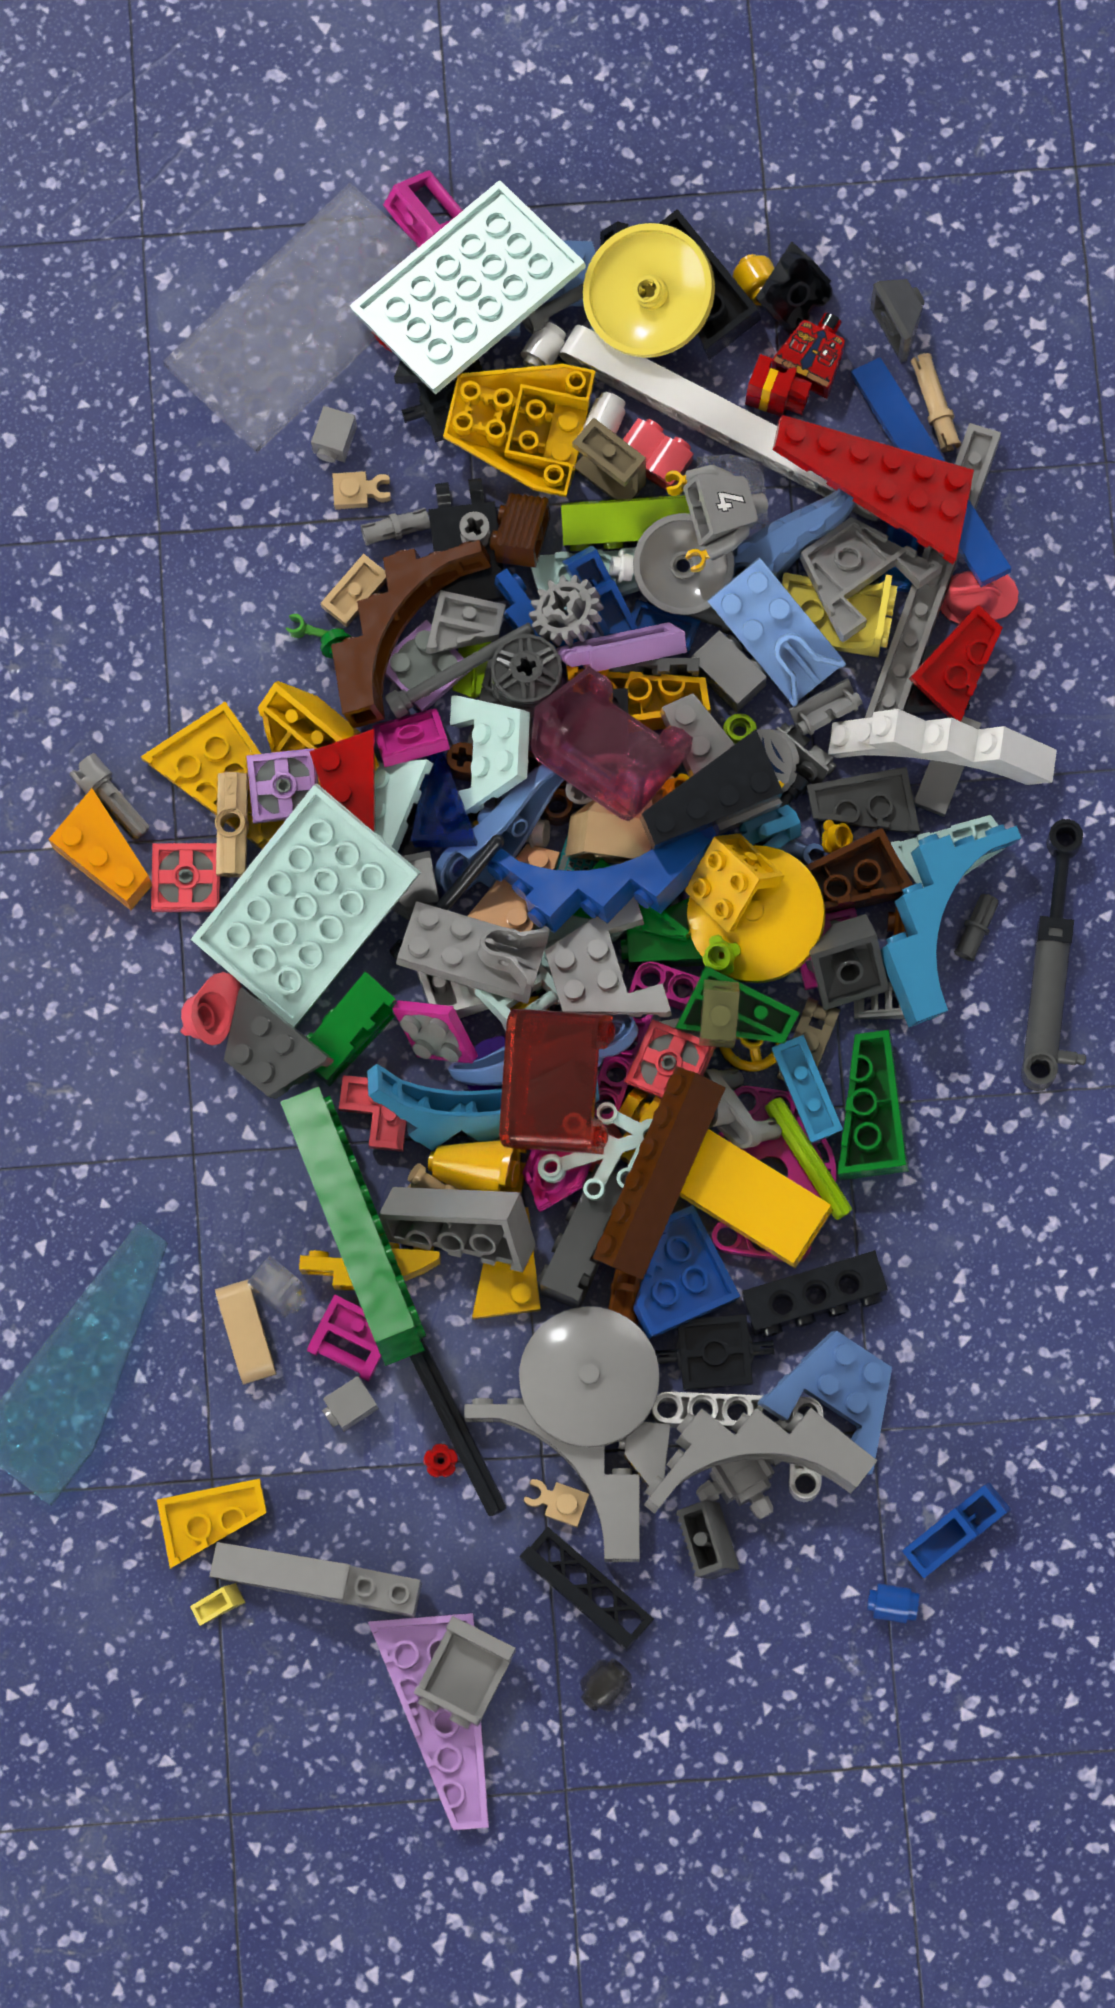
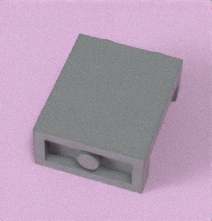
(464, 1673)

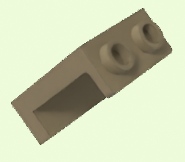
(609, 462)

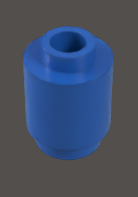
(893, 1603)

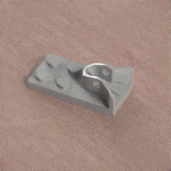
(473, 952)

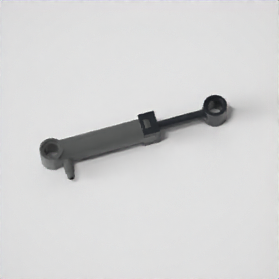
(1050, 970)

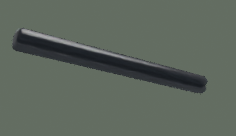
(458, 1431)

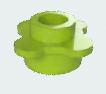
(713, 960)

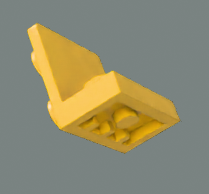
(730, 877)

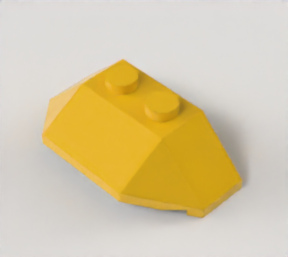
(301, 720)

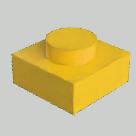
(634, 1103)

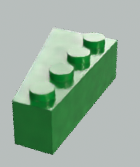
(873, 1118)

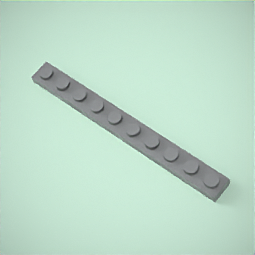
(925, 603)

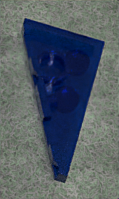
(440, 810)

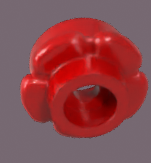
(440, 1451)

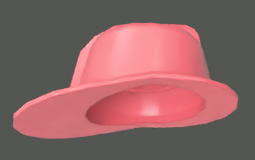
(965, 594)
(211, 1010)

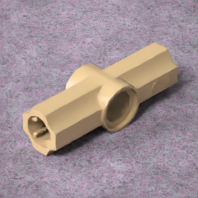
(232, 846)

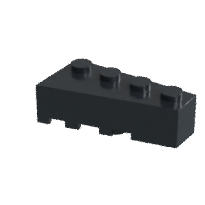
(732, 308)
(720, 791)

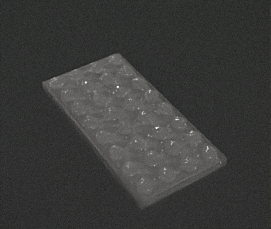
(292, 320)

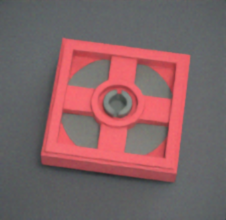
(184, 877)
(660, 1054)

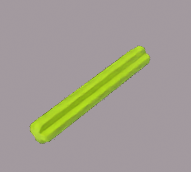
(808, 1158)

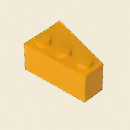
(100, 851)

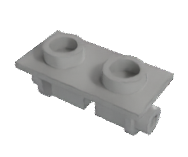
(825, 707)

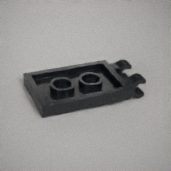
(447, 535)

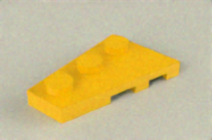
(506, 1290)
(206, 1516)

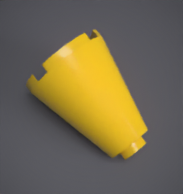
(478, 1166)

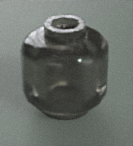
(606, 1685)

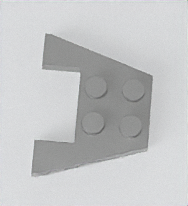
(851, 560)
(590, 975)

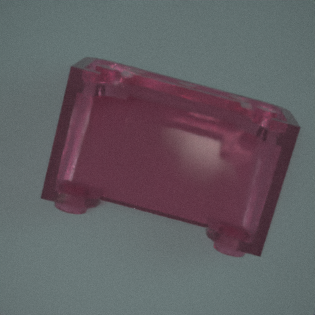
(603, 747)

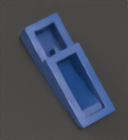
(616, 614)
(956, 1530)

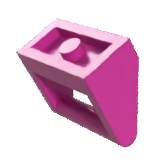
(410, 211)

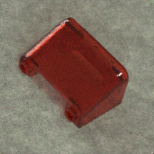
(553, 1081)

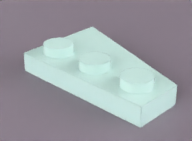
(394, 796)

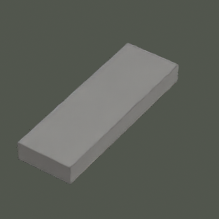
(940, 782)

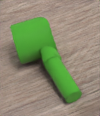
(304, 628)

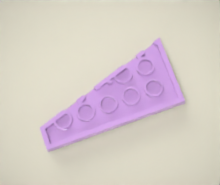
(449, 1750)

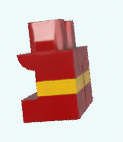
(775, 390)

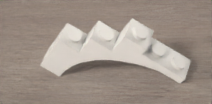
(945, 740)

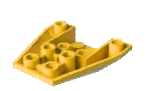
(523, 421)

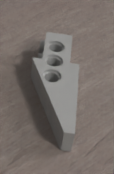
(316, 1579)

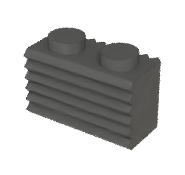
(708, 1540)

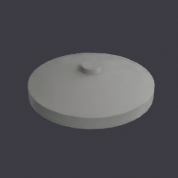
(589, 1377)

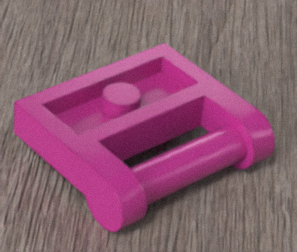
(350, 1324)

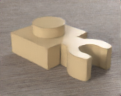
(353, 489)
(562, 1503)

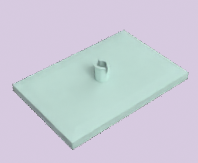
(467, 287)
(305, 905)

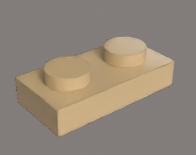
(357, 584)

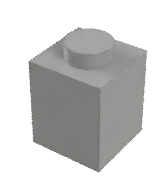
(333, 435)
(349, 1404)

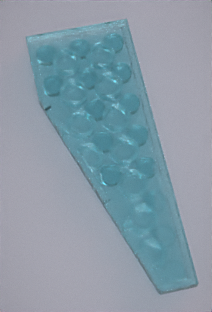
(65, 1391)

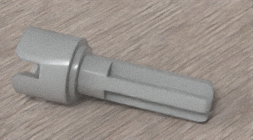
(96, 775)

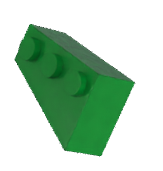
(757, 1014)
(352, 1026)

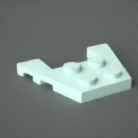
(498, 748)

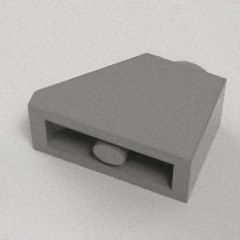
(647, 1450)

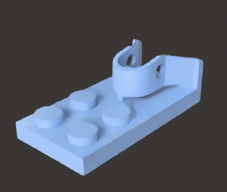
(776, 631)

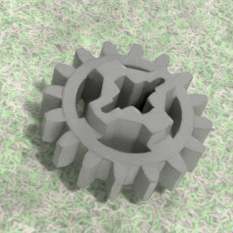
(581, 604)

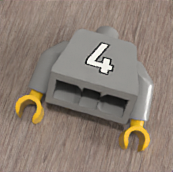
(719, 509)

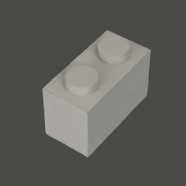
(730, 671)

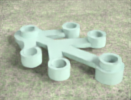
(612, 1153)

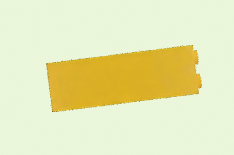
(749, 1196)

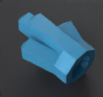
(775, 827)

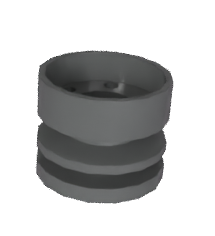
(512, 686)

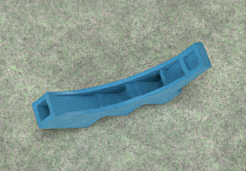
(913, 959)
(438, 1113)

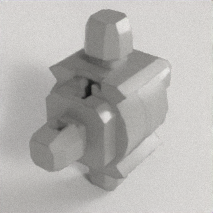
(741, 1482)

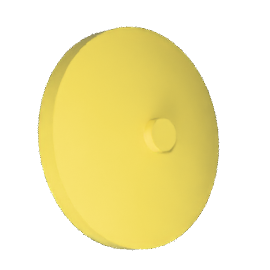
(648, 290)

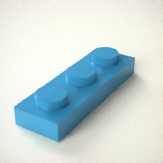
(807, 1089)

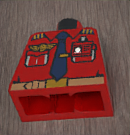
(814, 352)

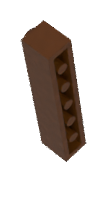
(659, 1172)

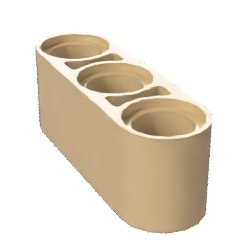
(245, 1332)

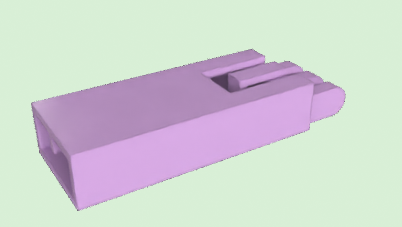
(625, 647)

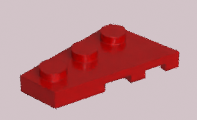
(957, 663)
(348, 774)

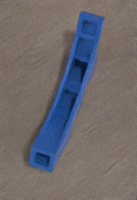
(602, 892)

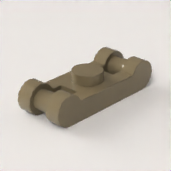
(815, 1038)

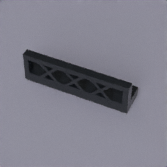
(577, 1597)

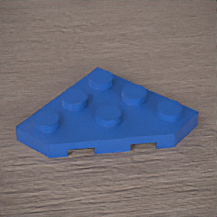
(683, 1277)

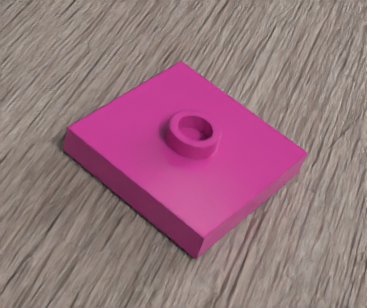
(411, 737)

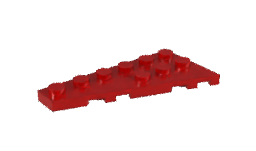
(892, 483)

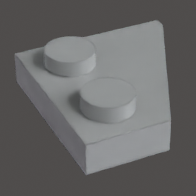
(463, 622)

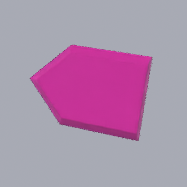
(547, 1193)

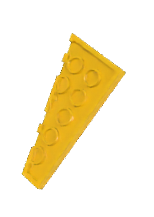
(203, 750)

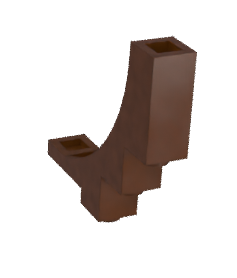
(383, 616)

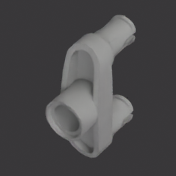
(732, 1116)

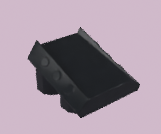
(794, 289)

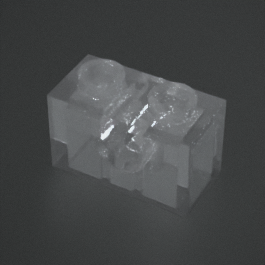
(278, 1287)

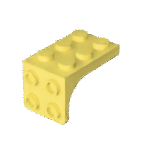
(872, 602)

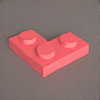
(386, 1127)

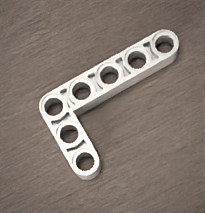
(720, 1403)

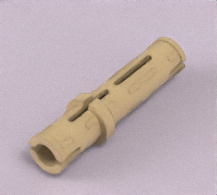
(939, 414)

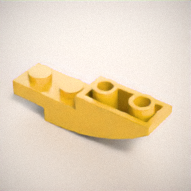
(410, 1262)

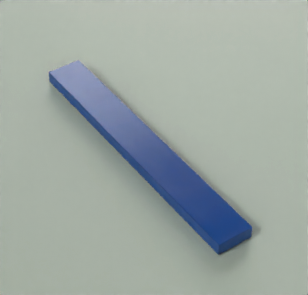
(909, 434)

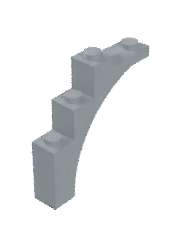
(811, 1444)
(613, 1494)

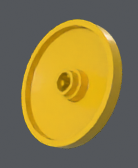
(776, 926)

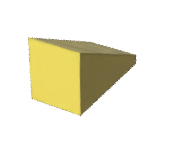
(217, 1603)

